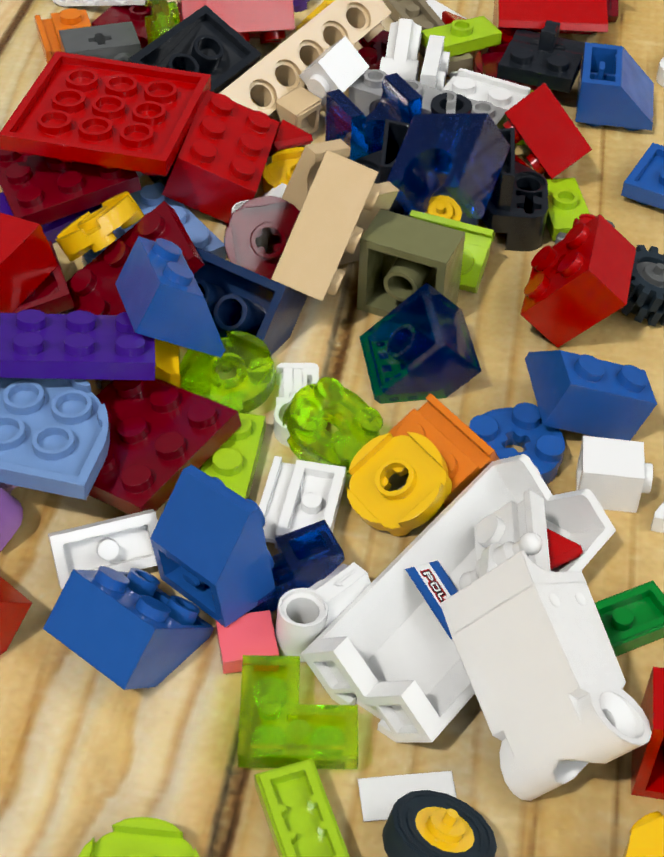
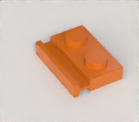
(49, 28)
(459, 445)

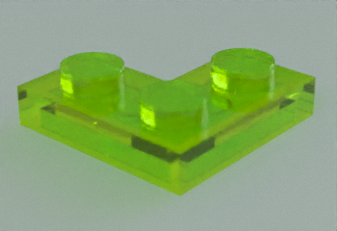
(282, 731)

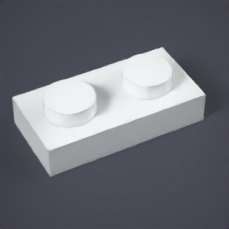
(112, 543)

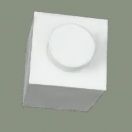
(334, 69)
(614, 472)

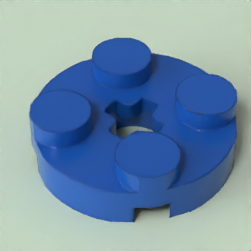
(525, 429)

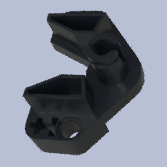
(519, 196)

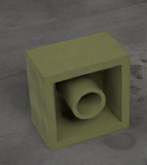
(403, 255)

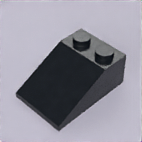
(203, 46)

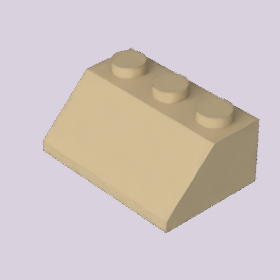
(327, 226)

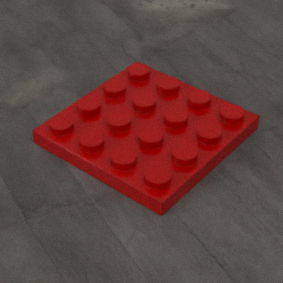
(106, 113)

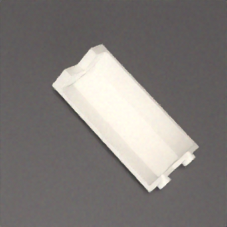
(388, 643)

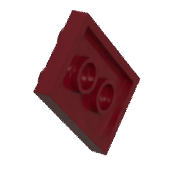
(94, 285)

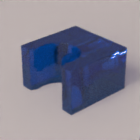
(363, 132)
(450, 150)

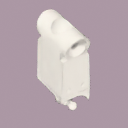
(541, 668)

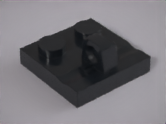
(542, 58)

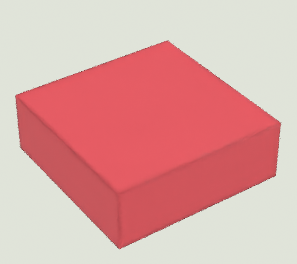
(246, 636)

